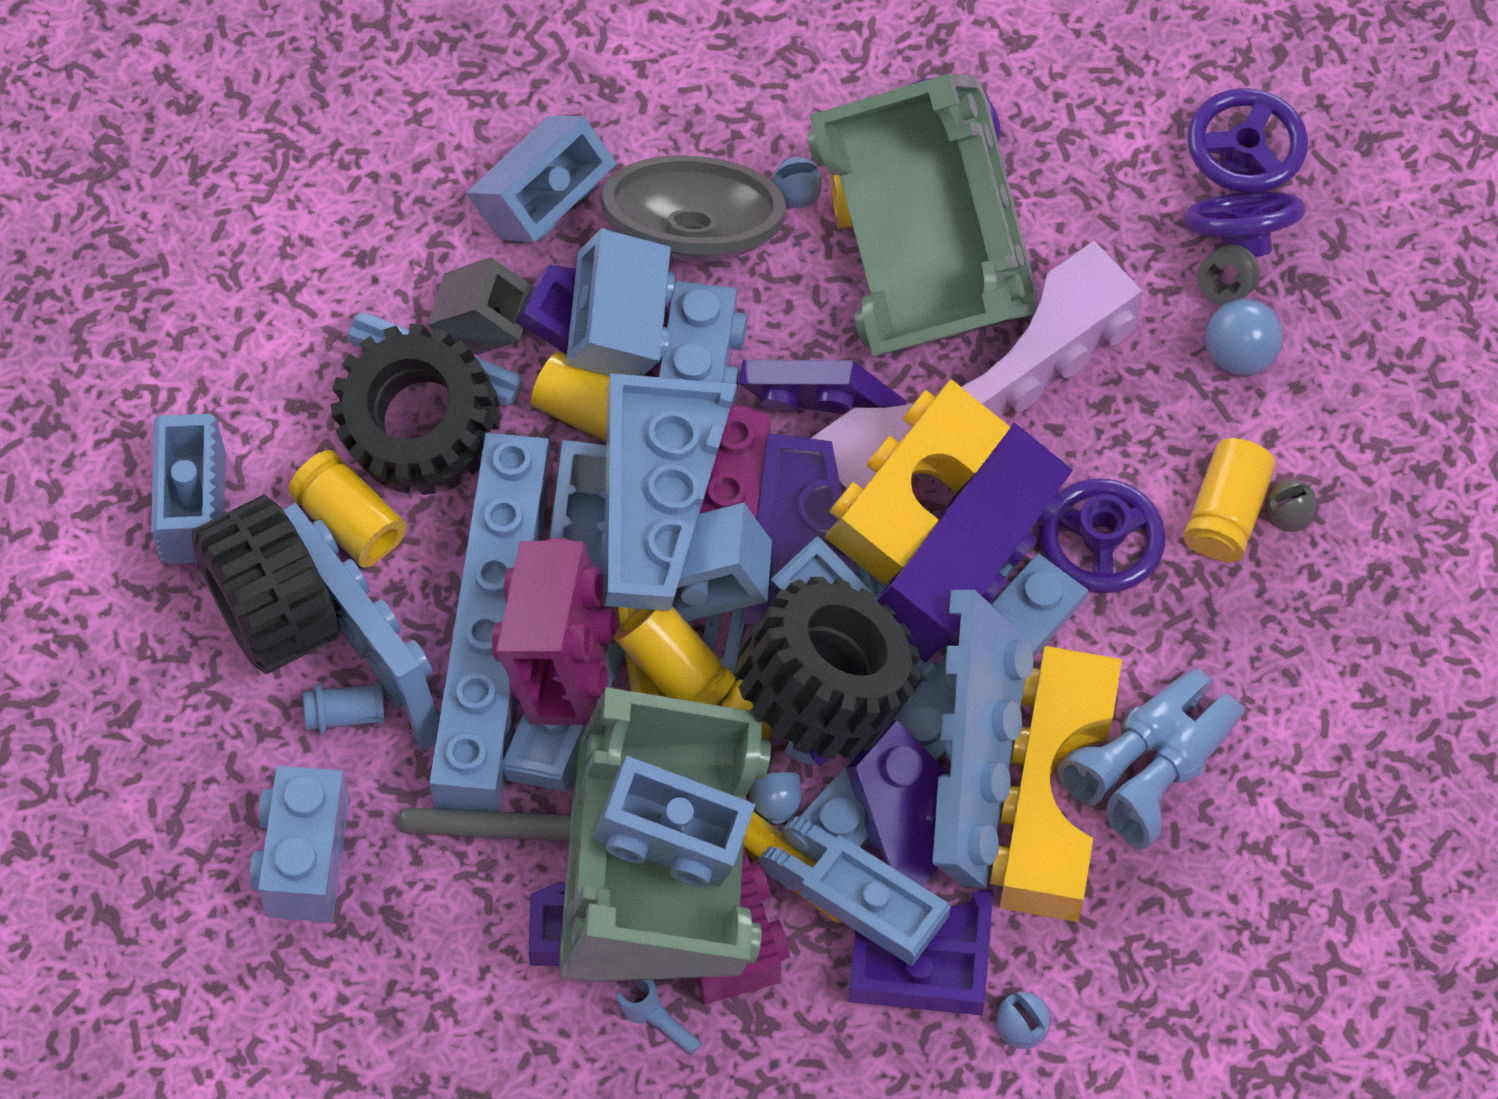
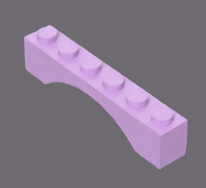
(1080, 309)

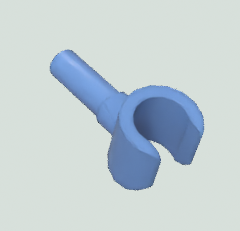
(651, 1011)

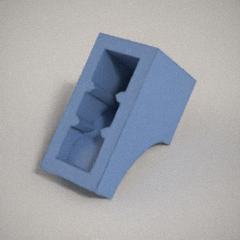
(581, 497)

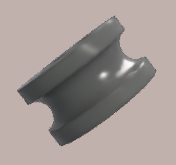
(1242, 260)

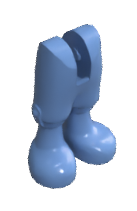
(1180, 757)

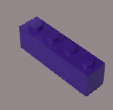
(975, 537)

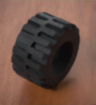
(387, 370)
(265, 584)
(827, 667)

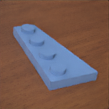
(657, 474)
(372, 630)
(978, 737)

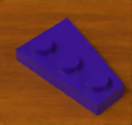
(795, 503)

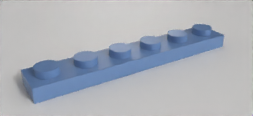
(1038, 606)

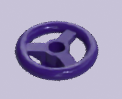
(1240, 165)
(1245, 218)
(1108, 509)

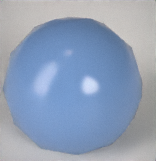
(1244, 337)

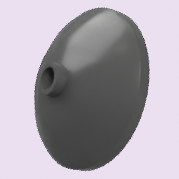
(694, 205)

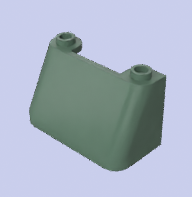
(927, 212)
(636, 917)

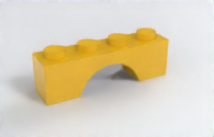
(1047, 855)

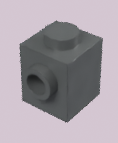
(480, 305)

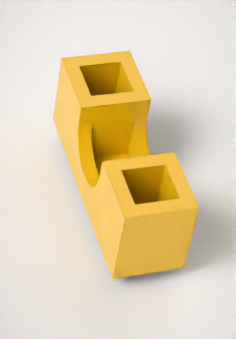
(884, 520)

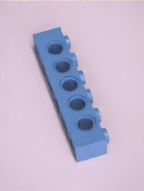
(477, 700)

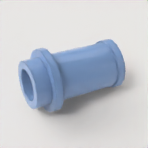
(343, 706)

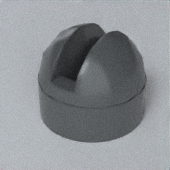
(1294, 513)

